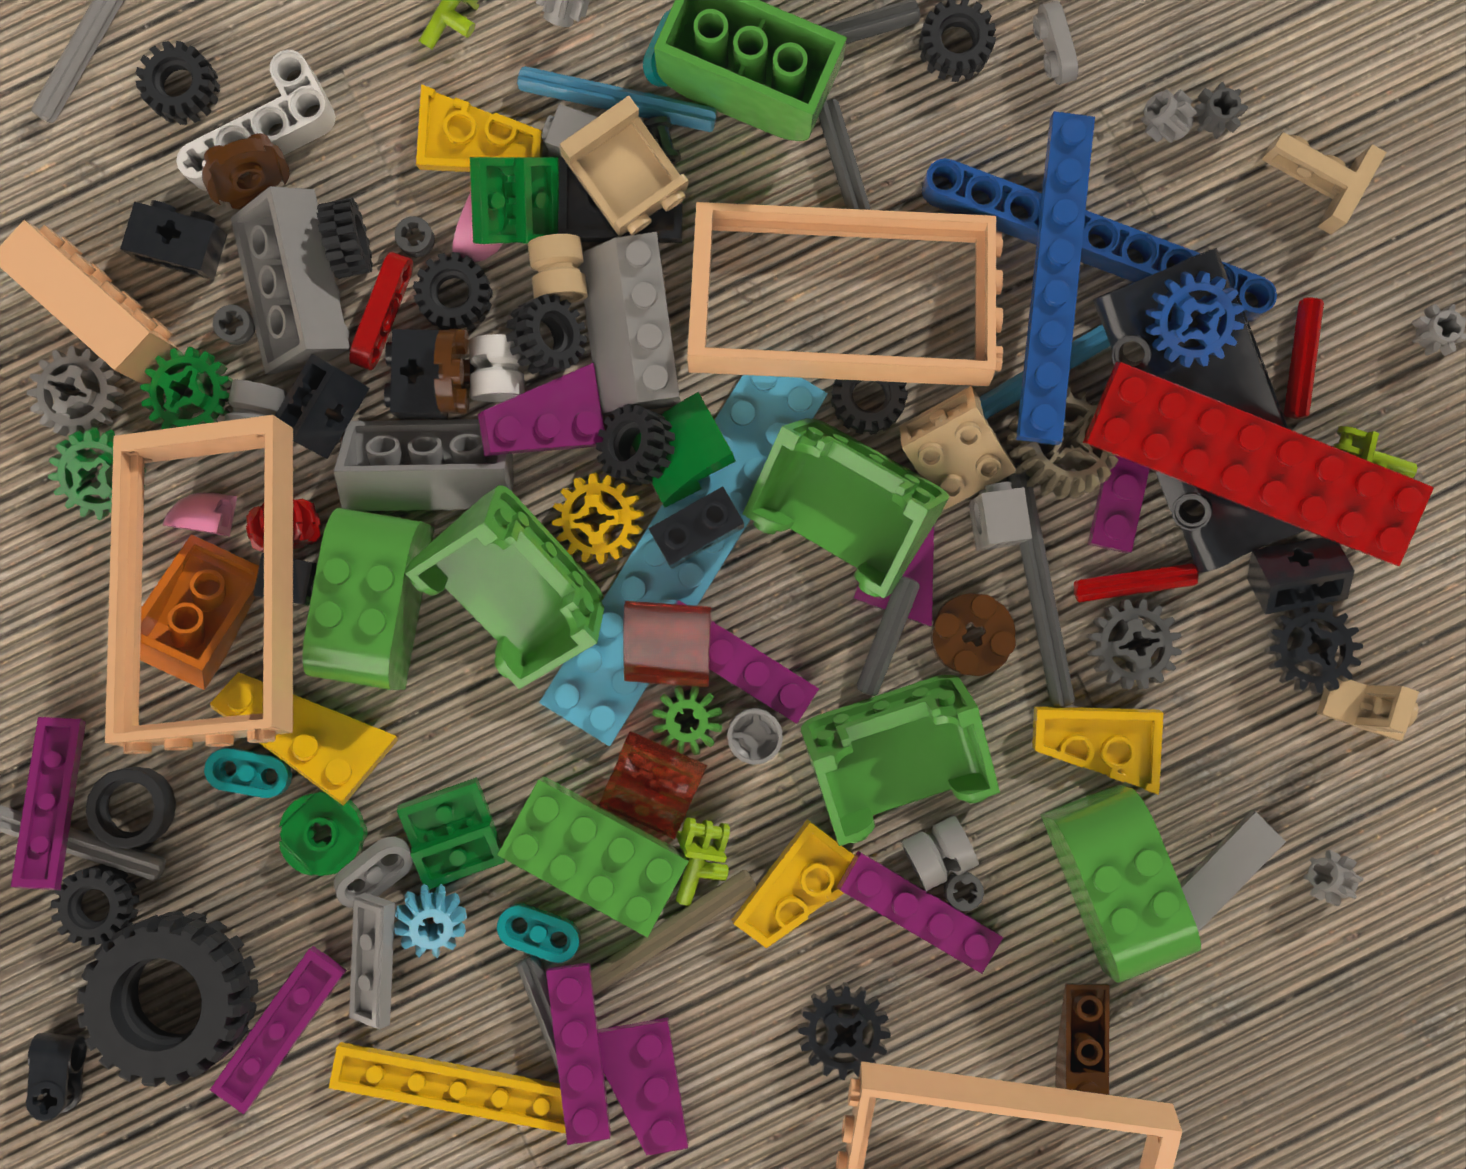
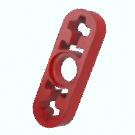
(381, 311)

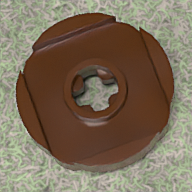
(228, 162)
(453, 371)
(996, 641)

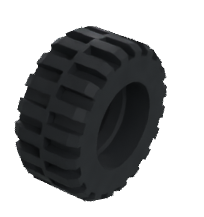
(114, 1010)

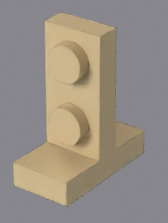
(1326, 174)
(1371, 707)

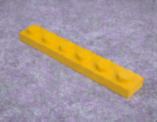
(447, 1087)

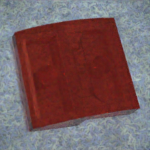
(667, 643)
(652, 784)

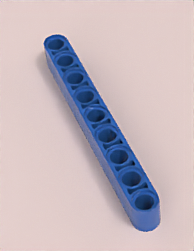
(1116, 236)

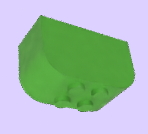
(750, 62)
(363, 601)
(1122, 882)

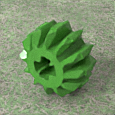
(674, 727)

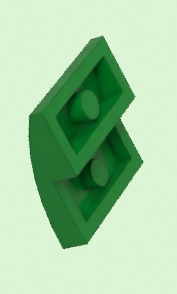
(513, 198)
(697, 453)
(451, 833)

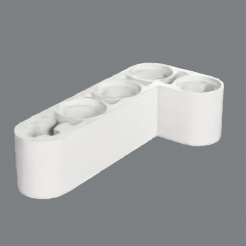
(287, 110)

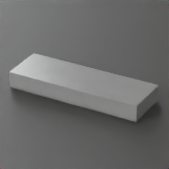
(1229, 867)
(372, 960)

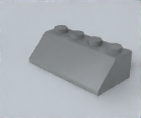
(289, 279)
(630, 324)
(417, 465)

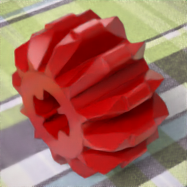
(305, 525)

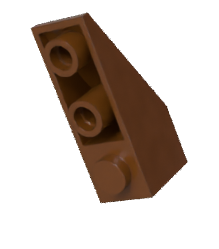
(1084, 1039)

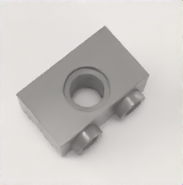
(1000, 517)

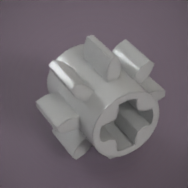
(563, 11)
(1168, 115)
(1440, 329)
(1333, 866)

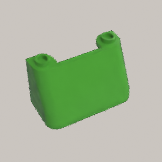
(846, 501)
(514, 585)
(898, 753)

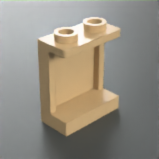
(624, 168)

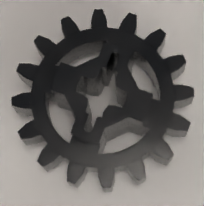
(1323, 661)
(856, 1018)

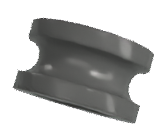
(405, 226)
(225, 316)
(961, 903)

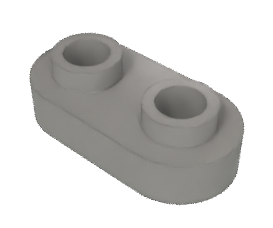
(1060, 54)
(373, 870)

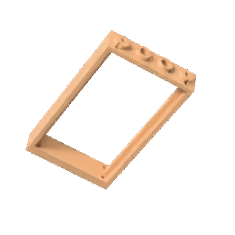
(850, 223)
(125, 583)
(1007, 1098)

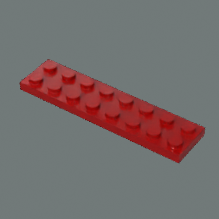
(1257, 464)

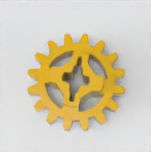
(595, 501)

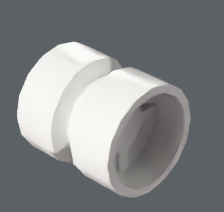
(496, 369)

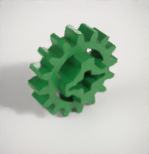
(197, 376)
(78, 469)

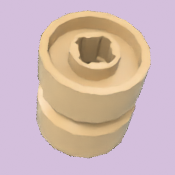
(557, 264)

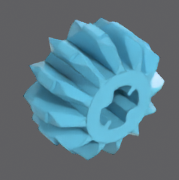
(415, 928)

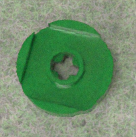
(297, 834)

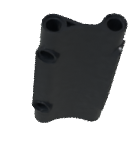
(1238, 380)

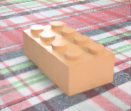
(85, 300)

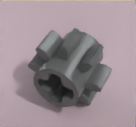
(1226, 102)

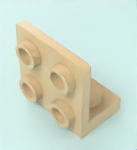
(956, 447)

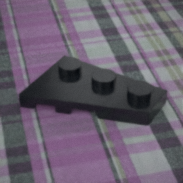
(583, 218)

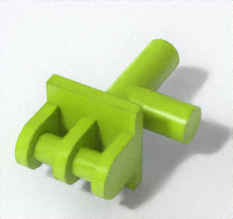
(446, 15)
(1364, 444)
(700, 844)

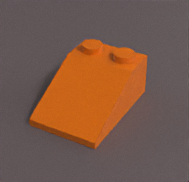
(196, 611)

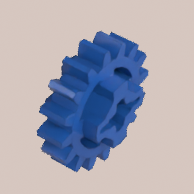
(1179, 327)

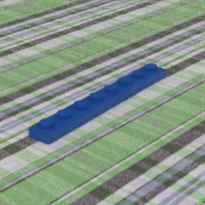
(1055, 279)

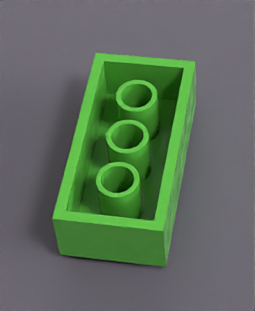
(594, 855)

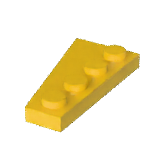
(324, 744)

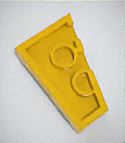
(455, 131)
(1105, 740)
(794, 886)

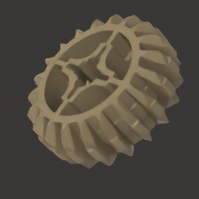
(1091, 463)

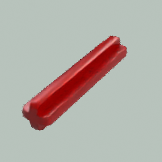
(1304, 358)
(1135, 582)

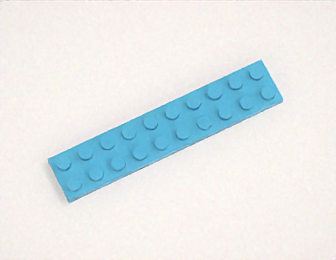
(592, 684)

